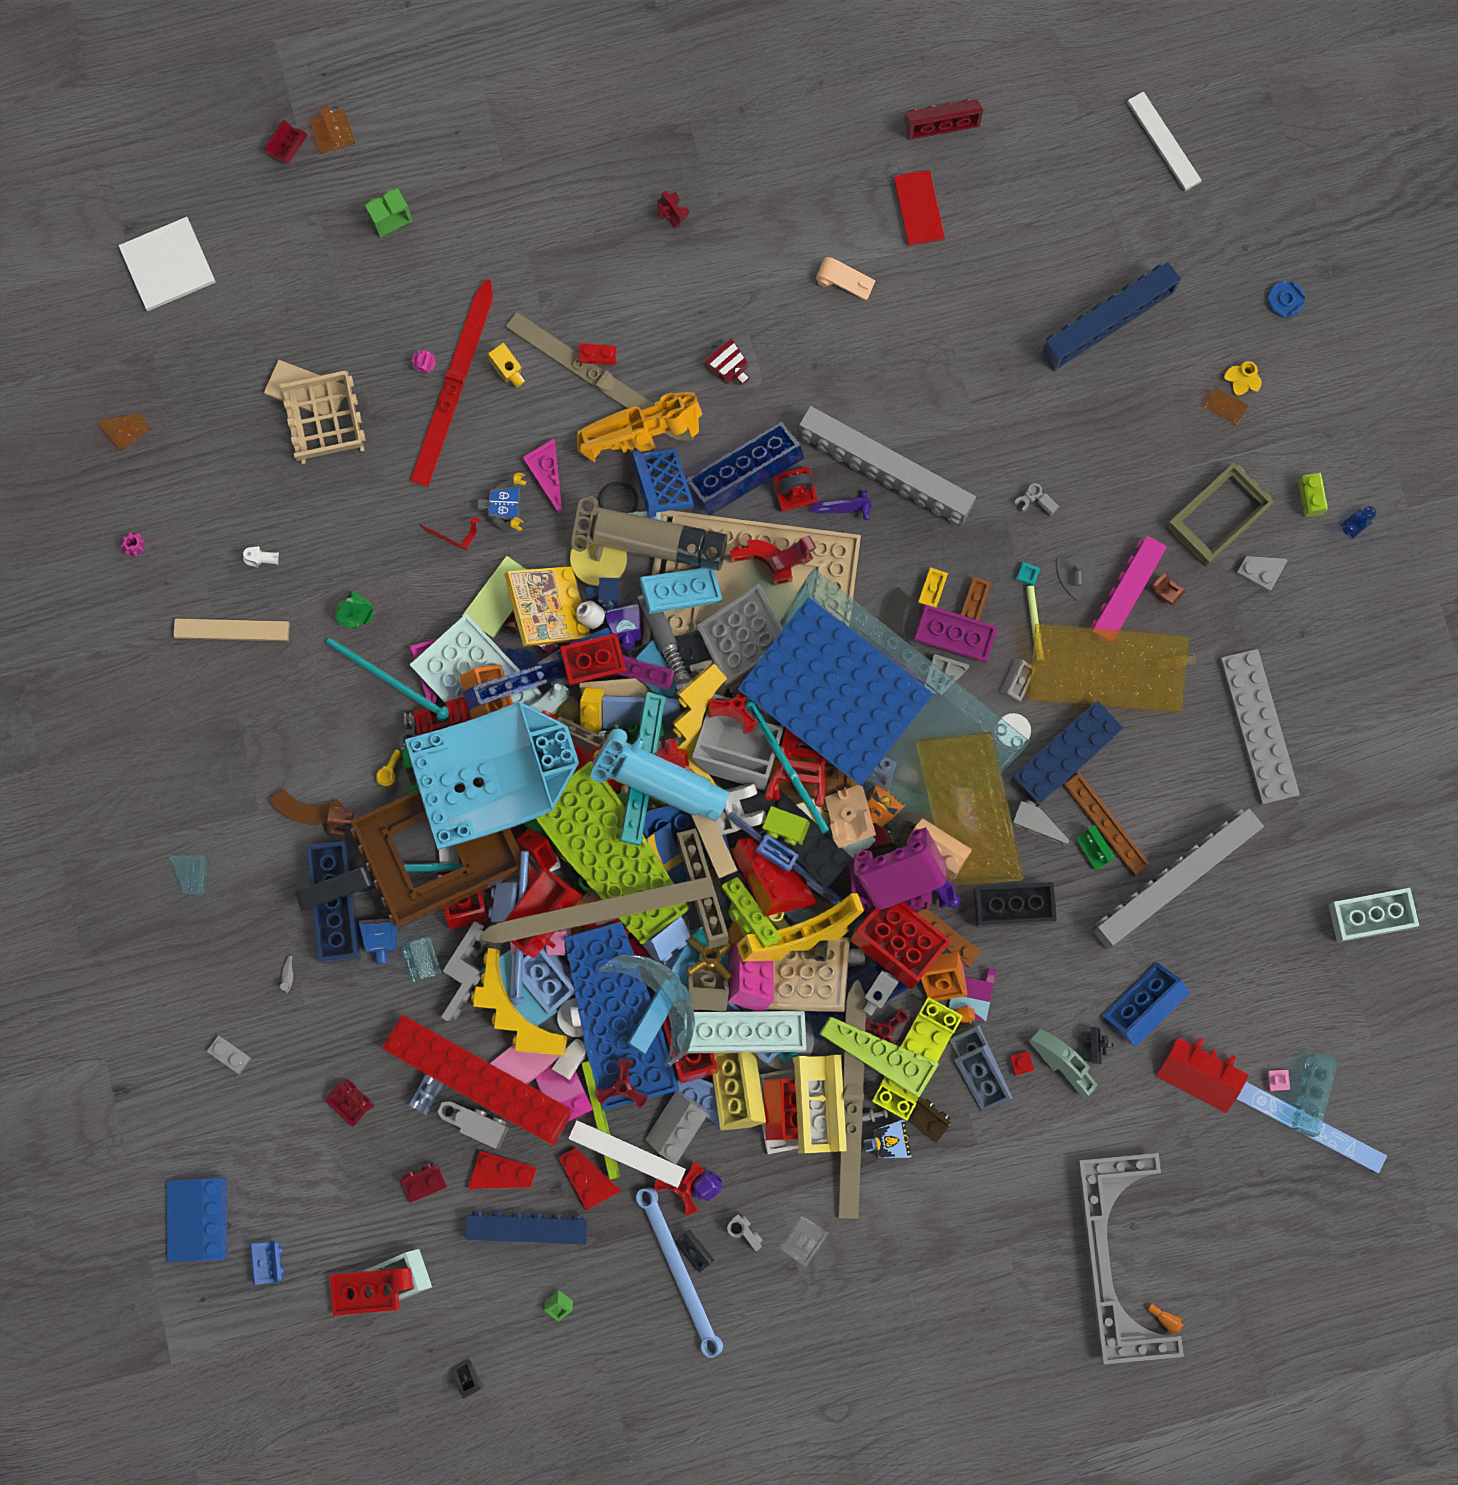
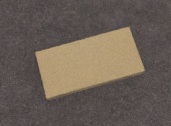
(288, 373)

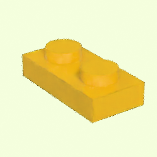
(933, 587)

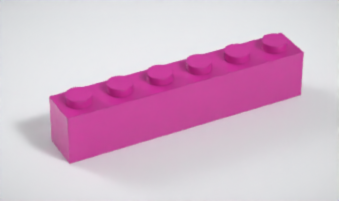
(1130, 584)

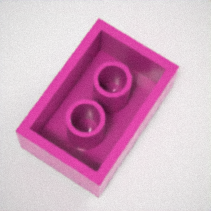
(750, 982)

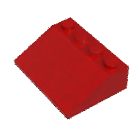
(772, 886)
(901, 942)

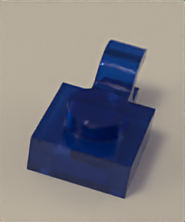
(524, 660)

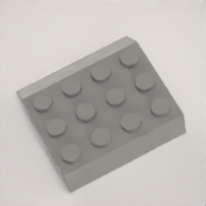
(733, 755)

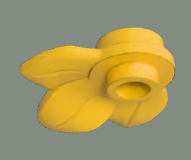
(1241, 380)

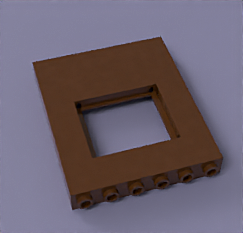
(485, 860)

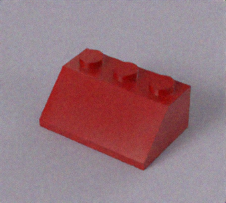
(780, 1109)

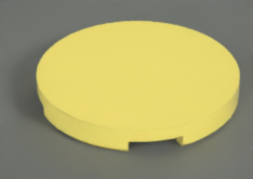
(588, 570)

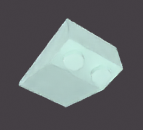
(419, 1273)

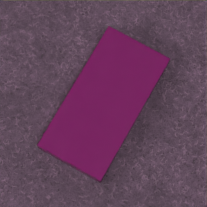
(955, 633)

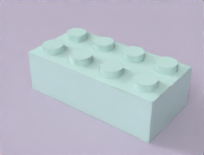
(1373, 915)

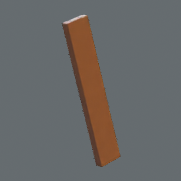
(1106, 824)

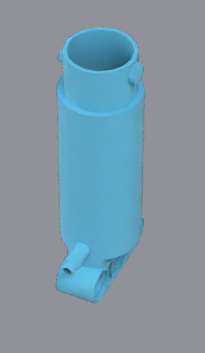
(657, 777)

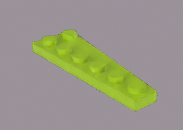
(892, 1061)

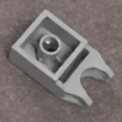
(476, 1124)

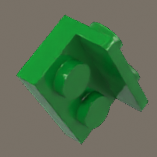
(1095, 848)

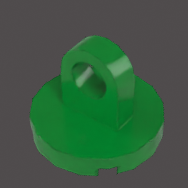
(354, 611)

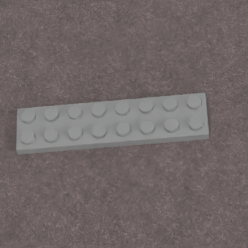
(1259, 727)

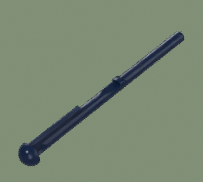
(813, 882)

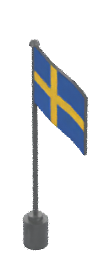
(668, 854)

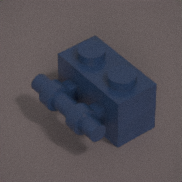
(607, 593)

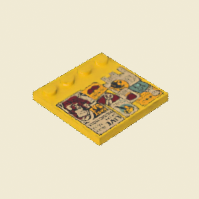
(546, 605)

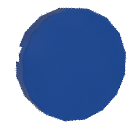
(1286, 299)

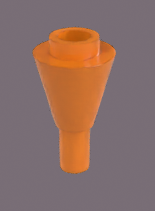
(967, 1012)
(1169, 1321)

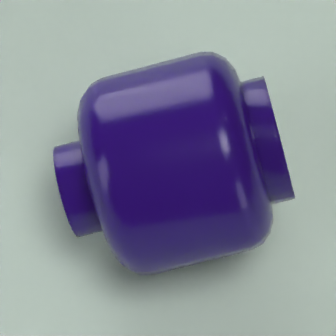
(707, 1185)

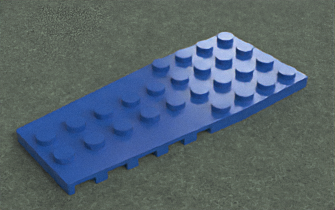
(610, 1012)

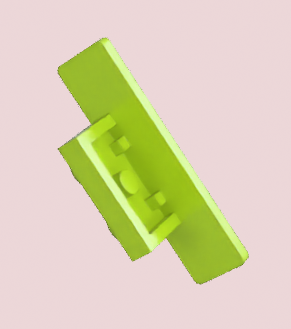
(748, 913)

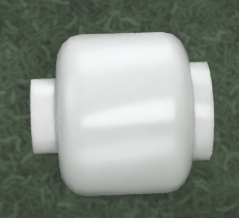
(590, 614)

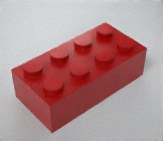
(692, 1065)

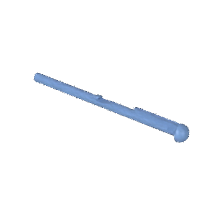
(517, 958)

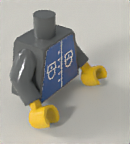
(505, 504)

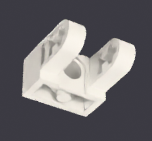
(733, 804)

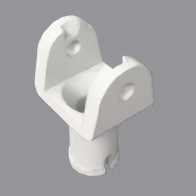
(254, 557)

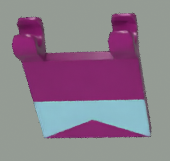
(978, 995)

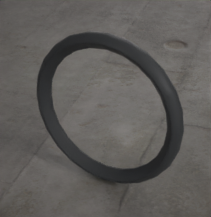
(620, 484)

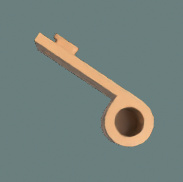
(845, 277)

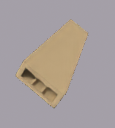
(714, 846)

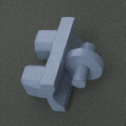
(426, 1094)

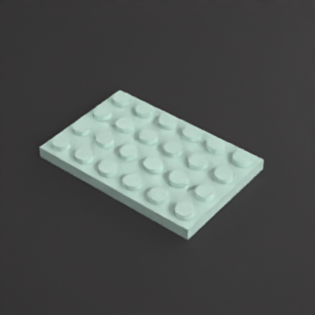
(458, 652)

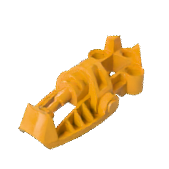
(636, 427)

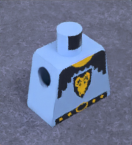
(890, 1141)

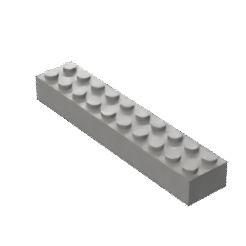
(886, 466)
(1182, 874)

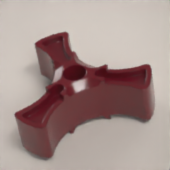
(795, 555)
(885, 1030)
(623, 1086)

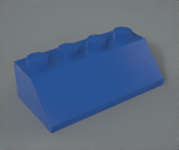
(1146, 1004)

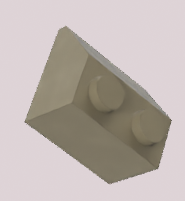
(708, 990)

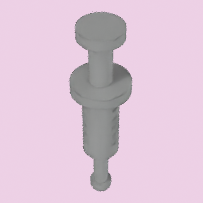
(871, 1115)

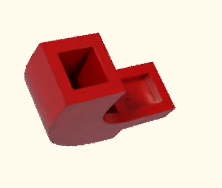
(763, 552)

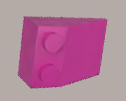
(565, 1091)

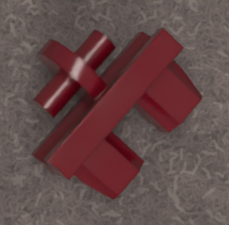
(669, 209)

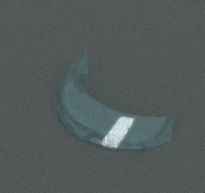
(672, 992)

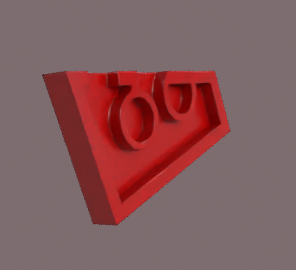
(499, 1172)
(587, 1179)

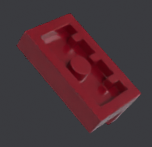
(349, 1102)
(423, 1183)

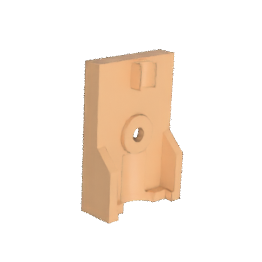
(854, 826)

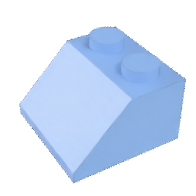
(505, 899)
(667, 940)

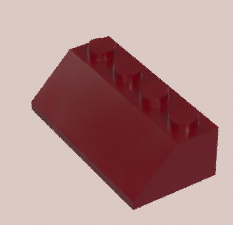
(943, 119)

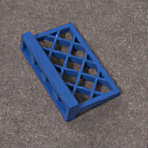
(642, 472)

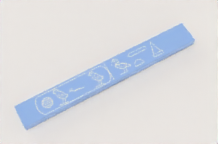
(1328, 1136)

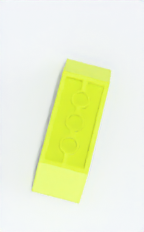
(926, 1038)

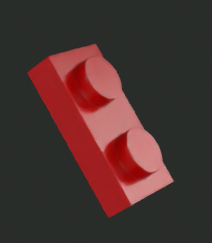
(597, 354)

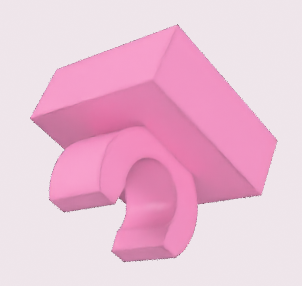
(1278, 1080)

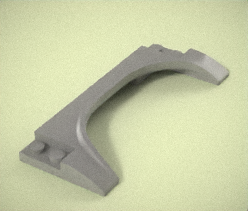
(1118, 1333)

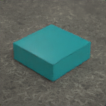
(1027, 574)

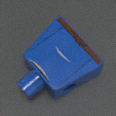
(379, 938)

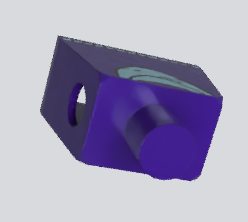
(626, 623)

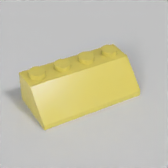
(738, 1091)

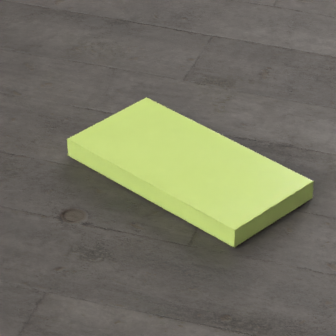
(493, 603)

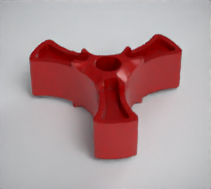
(735, 709)
(684, 1188)

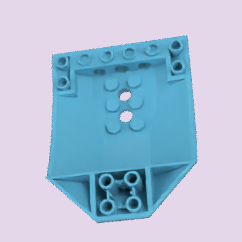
(516, 753)

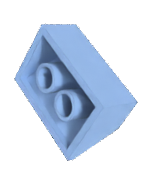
(548, 979)

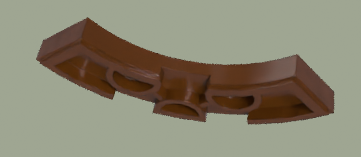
(302, 812)

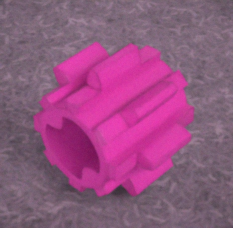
(423, 361)
(133, 539)

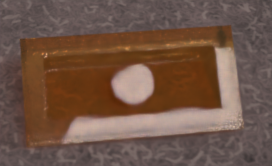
(1226, 406)

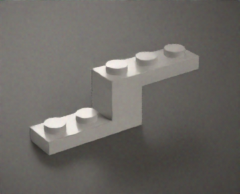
(463, 972)

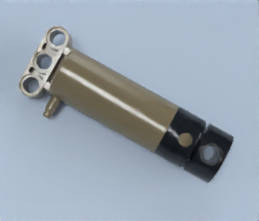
(647, 537)

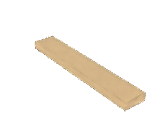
(231, 630)

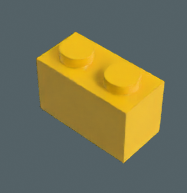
(592, 709)

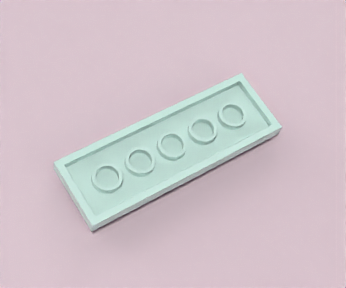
(748, 1032)

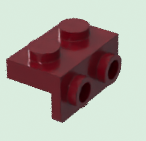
(285, 142)

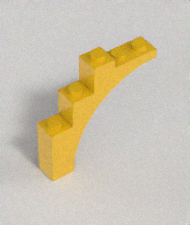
(696, 696)
(805, 935)
(507, 1017)

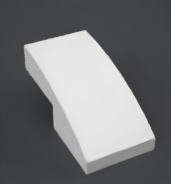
(574, 1055)

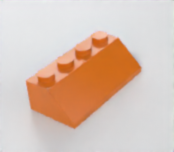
(482, 675)

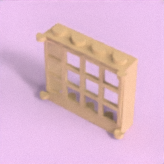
(295, 423)

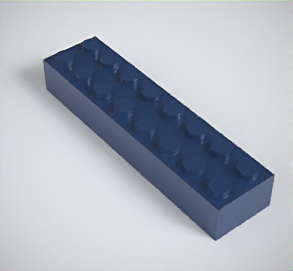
(1110, 316)

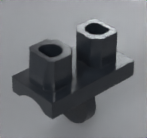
(1094, 1037)

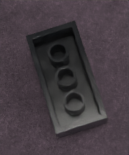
(1015, 904)

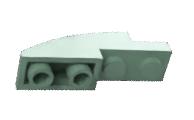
(1062, 1057)

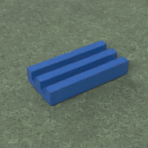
(766, 838)

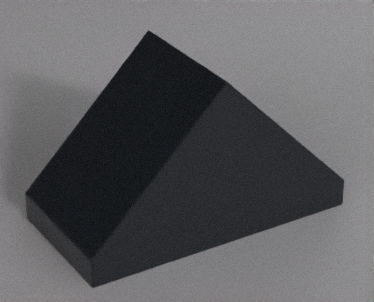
(467, 1378)

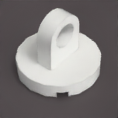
(569, 1018)

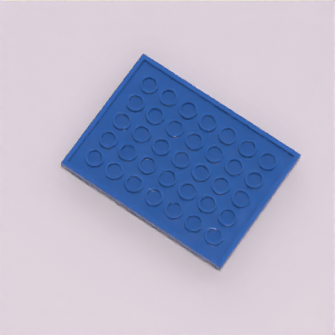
(835, 691)

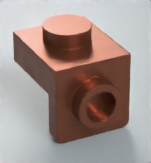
(1167, 590)

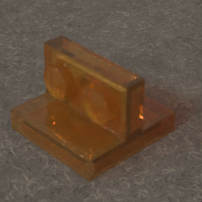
(332, 130)

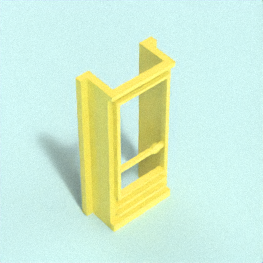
(830, 1070)

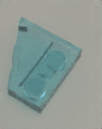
(191, 873)

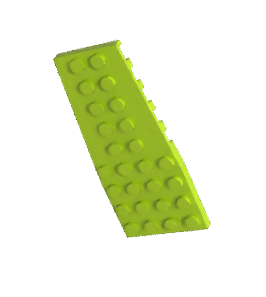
(588, 834)

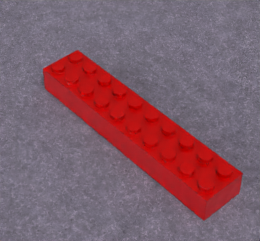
(478, 1080)

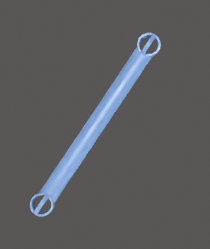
(679, 1272)

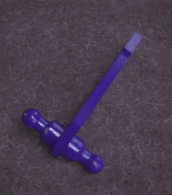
(846, 506)

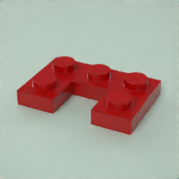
(426, 720)

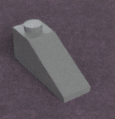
(1035, 821)

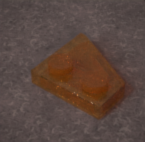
(125, 429)

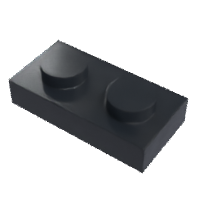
(694, 1251)

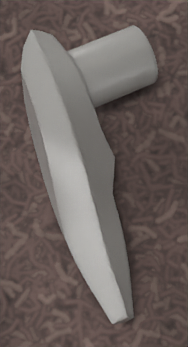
(287, 975)

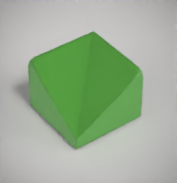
(558, 1305)

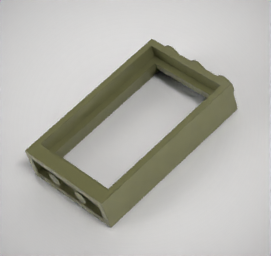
(1192, 542)

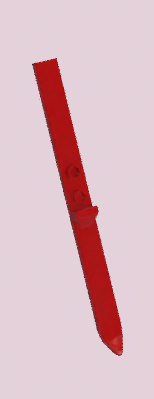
(453, 385)

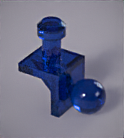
(1359, 521)

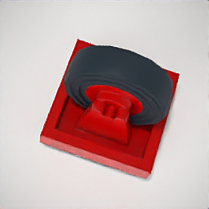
(795, 489)

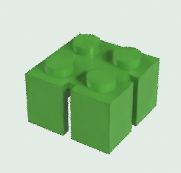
(388, 212)

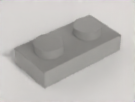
(229, 1054)

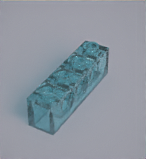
(1327, 1068)

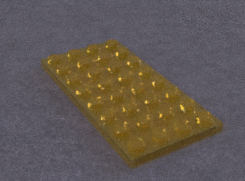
(1108, 667)
(971, 804)

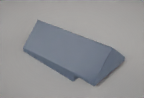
(980, 1069)

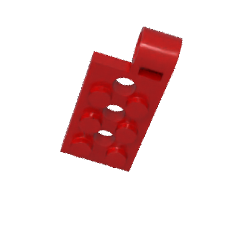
(342, 1304)

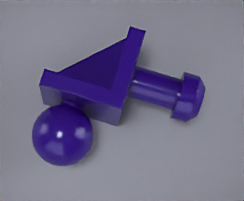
(948, 896)

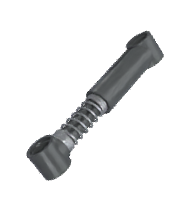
(666, 643)

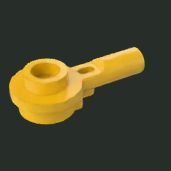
(386, 775)

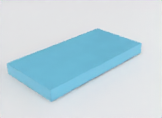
(680, 590)
(530, 1008)

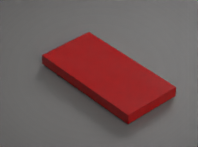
(919, 208)

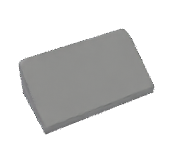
(1017, 680)

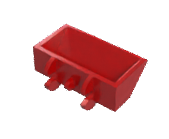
(543, 896)
(1202, 1074)

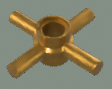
(709, 964)

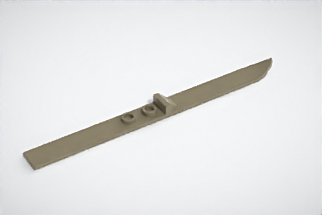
(589, 372)
(599, 911)
(853, 1102)

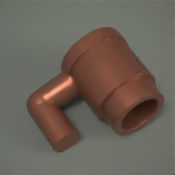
(339, 817)

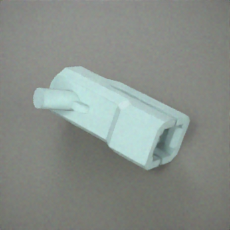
(552, 699)

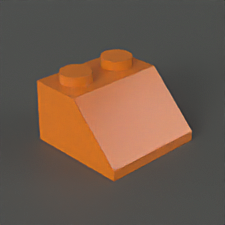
(945, 978)

